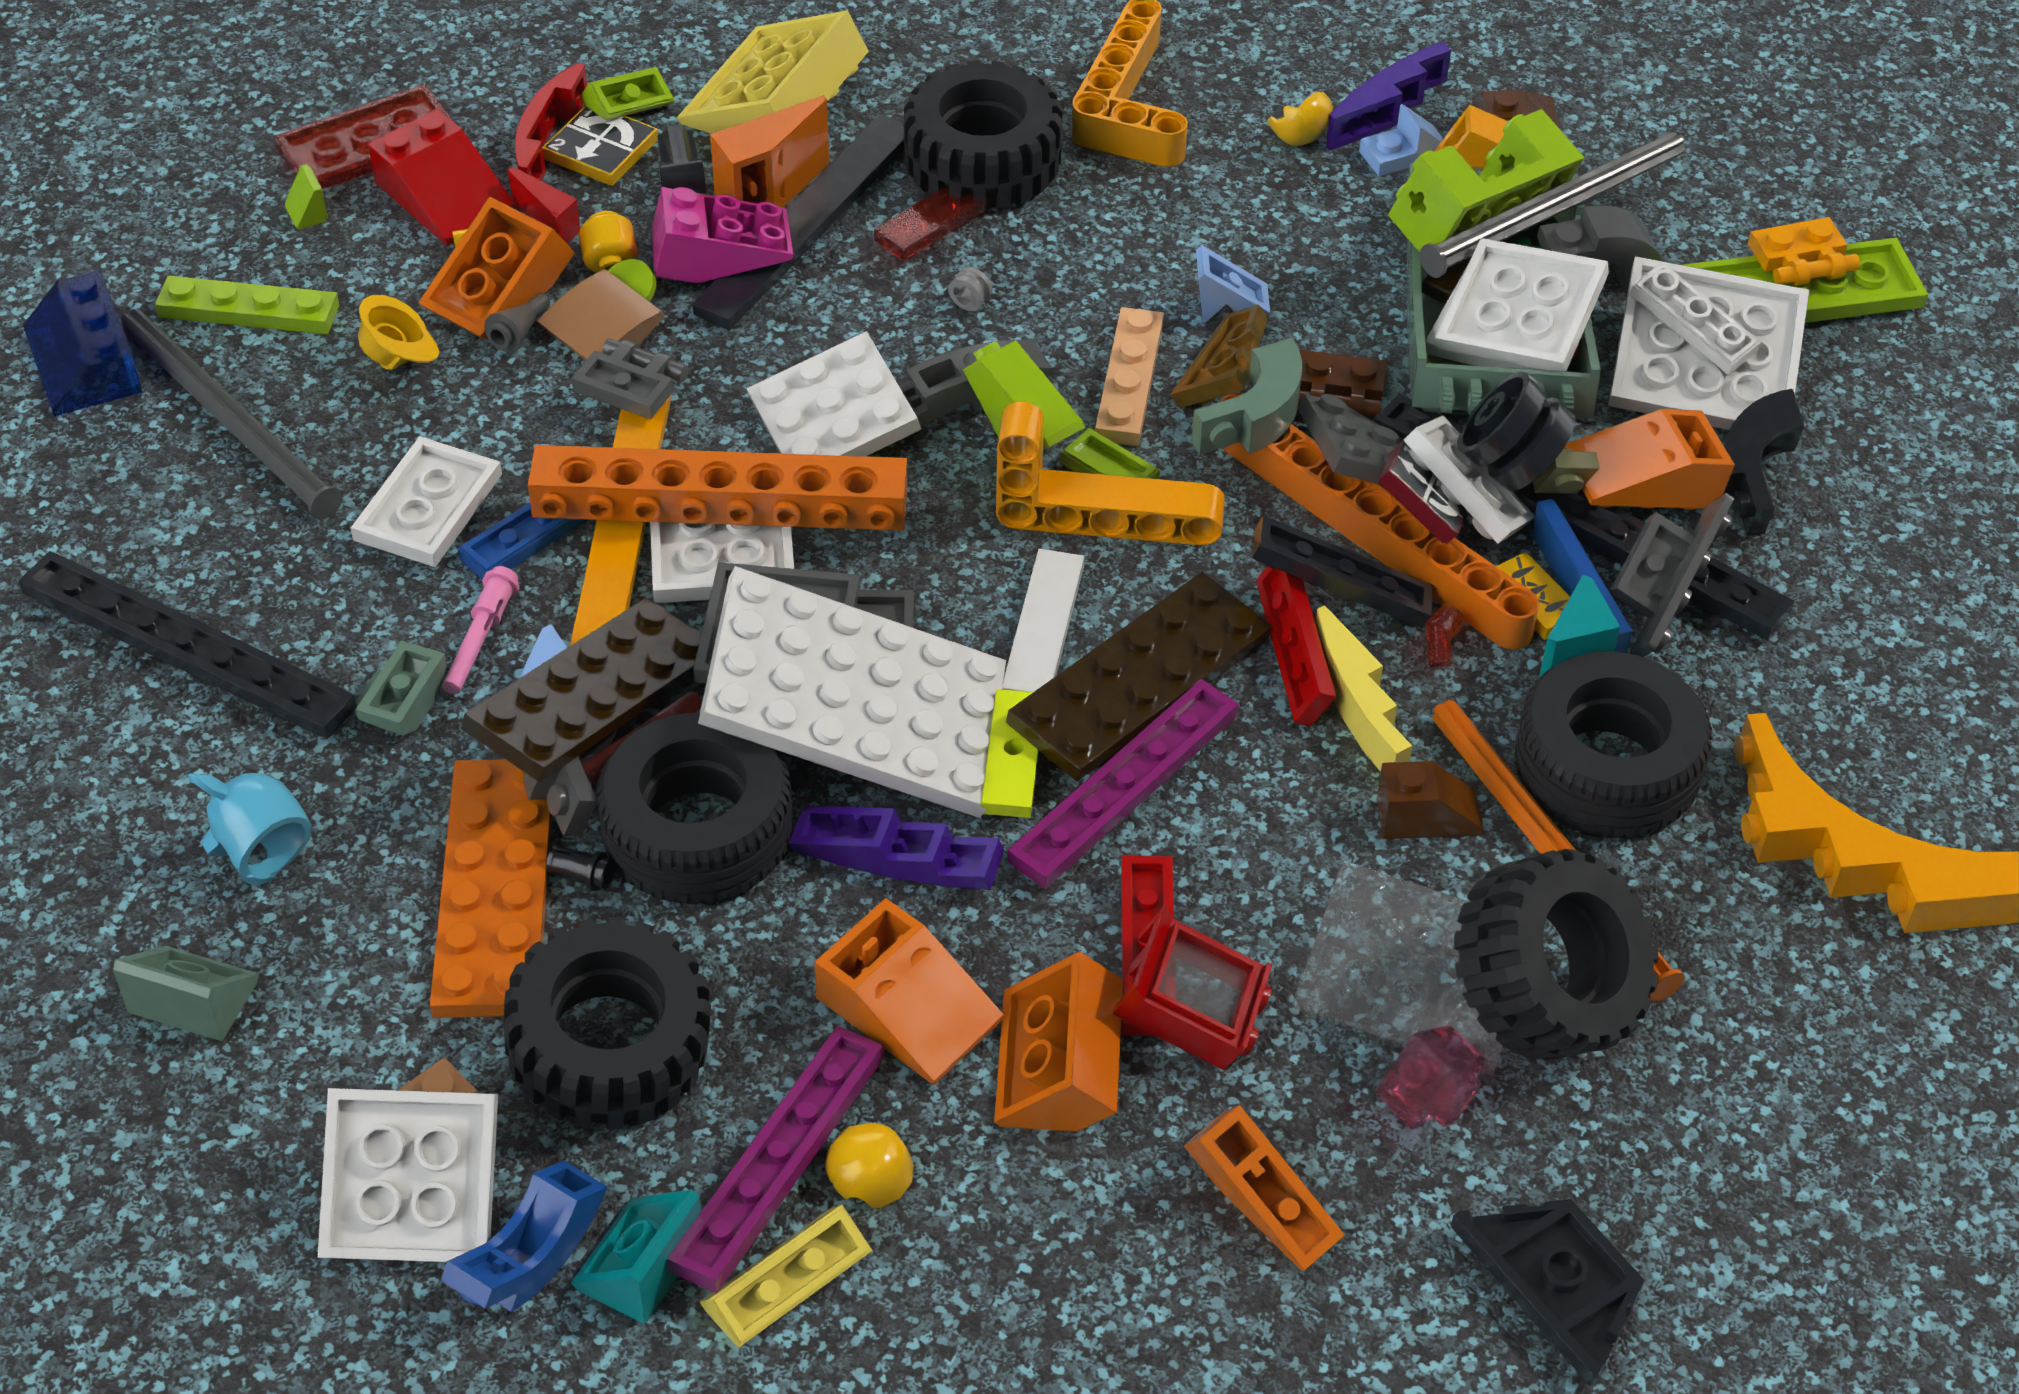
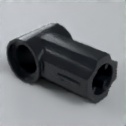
(679, 160)

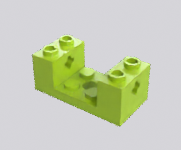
(1450, 197)

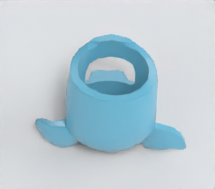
(251, 812)

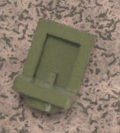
(1567, 473)

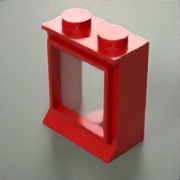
(1195, 992)

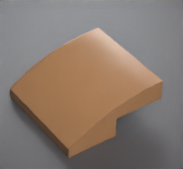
(598, 311)

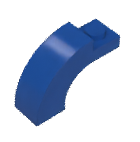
(533, 1241)

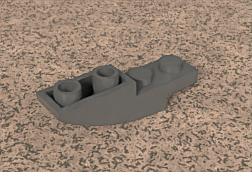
(942, 386)

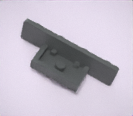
(1662, 568)

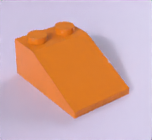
(496, 267)

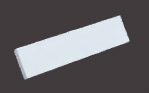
(1044, 620)

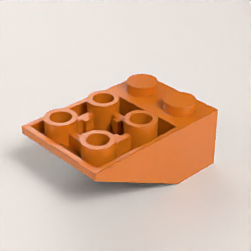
(772, 154)
(1657, 462)
(905, 992)

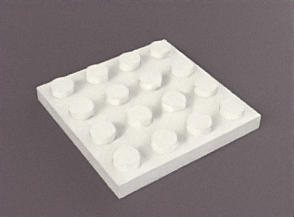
(1666, 372)

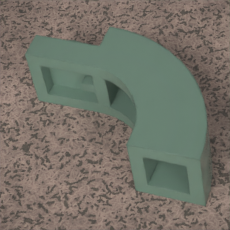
(1263, 411)

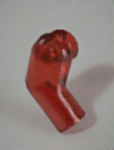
(1439, 632)

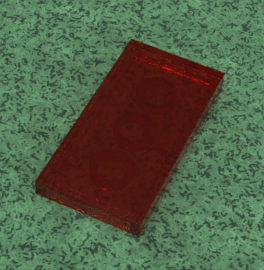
(339, 144)

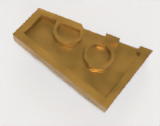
(1224, 360)

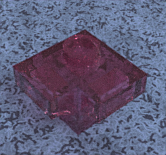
(1432, 1078)

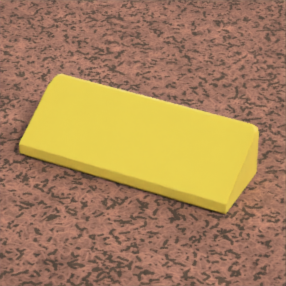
(786, 1275)

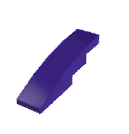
(1378, 100)
(885, 846)

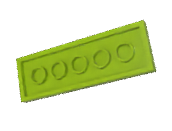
(1880, 285)

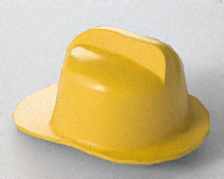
(394, 333)

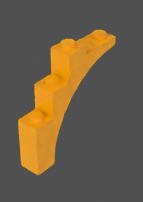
(1923, 882)

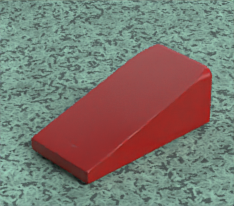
(545, 203)

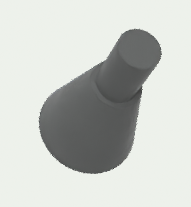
(510, 326)

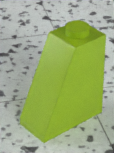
(1012, 376)

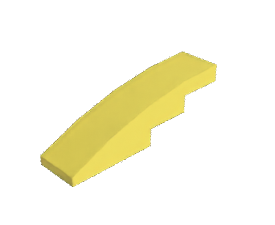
(1358, 693)

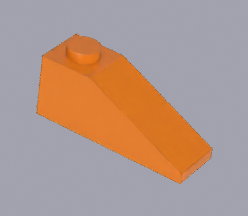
(1263, 1186)

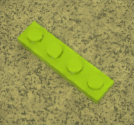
(247, 305)

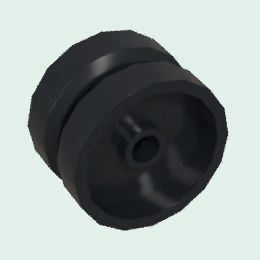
(1516, 431)

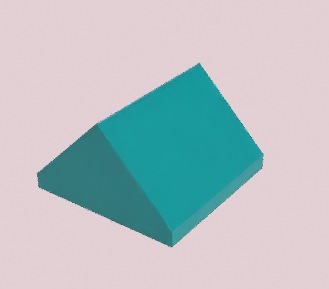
(1582, 627)
(631, 1260)

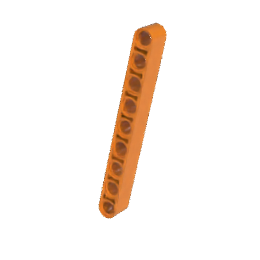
(1390, 533)

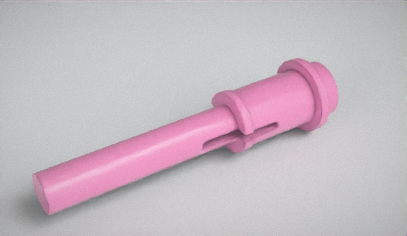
(499, 586)

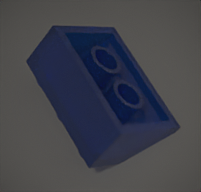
(81, 345)

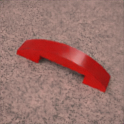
(552, 102)

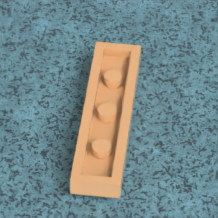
(1129, 376)

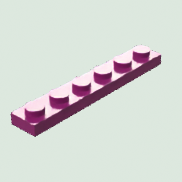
(1122, 784)
(775, 1160)

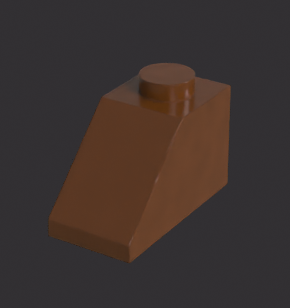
(1425, 802)

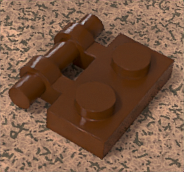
(1349, 378)

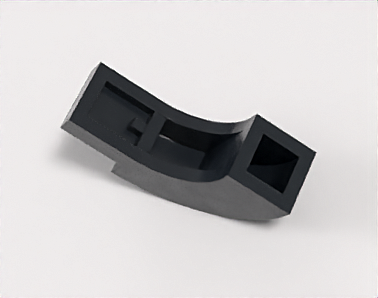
(1761, 431)

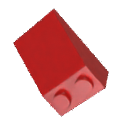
(435, 174)

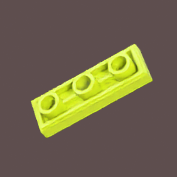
(1010, 763)

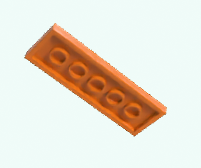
(489, 888)

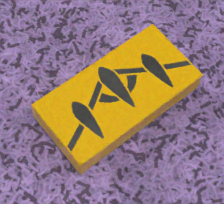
(1550, 595)

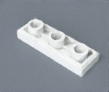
(1695, 318)

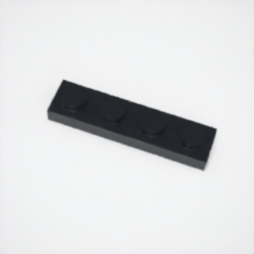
(1342, 571)

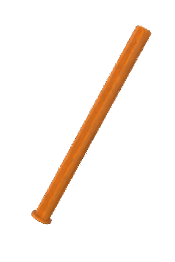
(1523, 808)

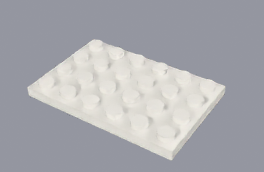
(852, 691)

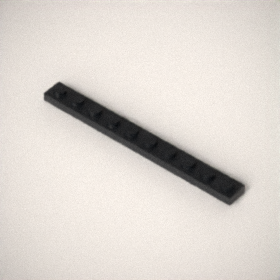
(1615, 533)

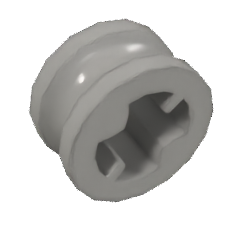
(970, 289)

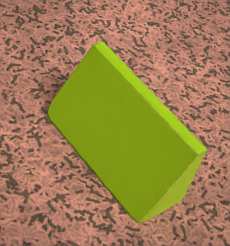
(627, 94)

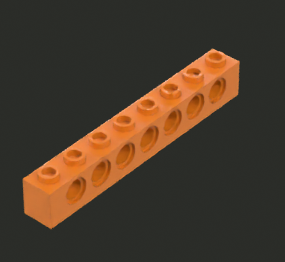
(718, 487)

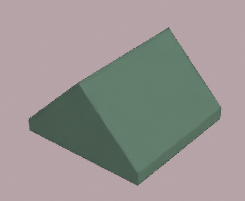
(184, 990)

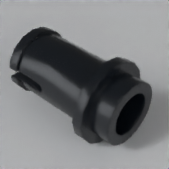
(591, 869)

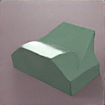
(403, 689)

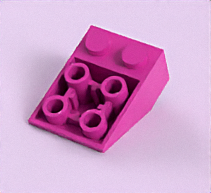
(716, 236)

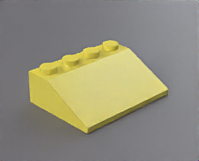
(777, 70)

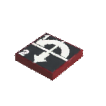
(1421, 494)

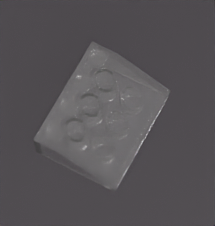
(1390, 962)

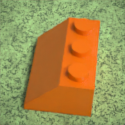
(1060, 1048)

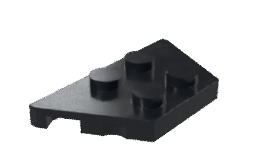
(1559, 1275)

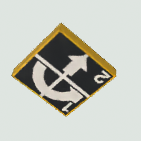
(600, 146)

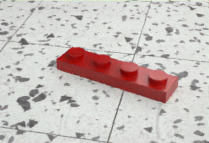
(1296, 645)
(1144, 891)

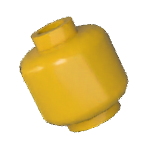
(607, 240)

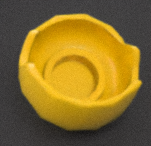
(1303, 123)
(869, 1164)

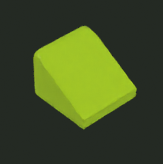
(306, 200)

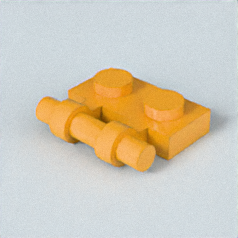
(1803, 252)

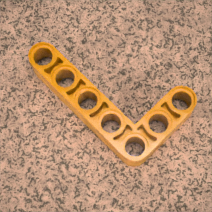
(1102, 109)
(1094, 502)

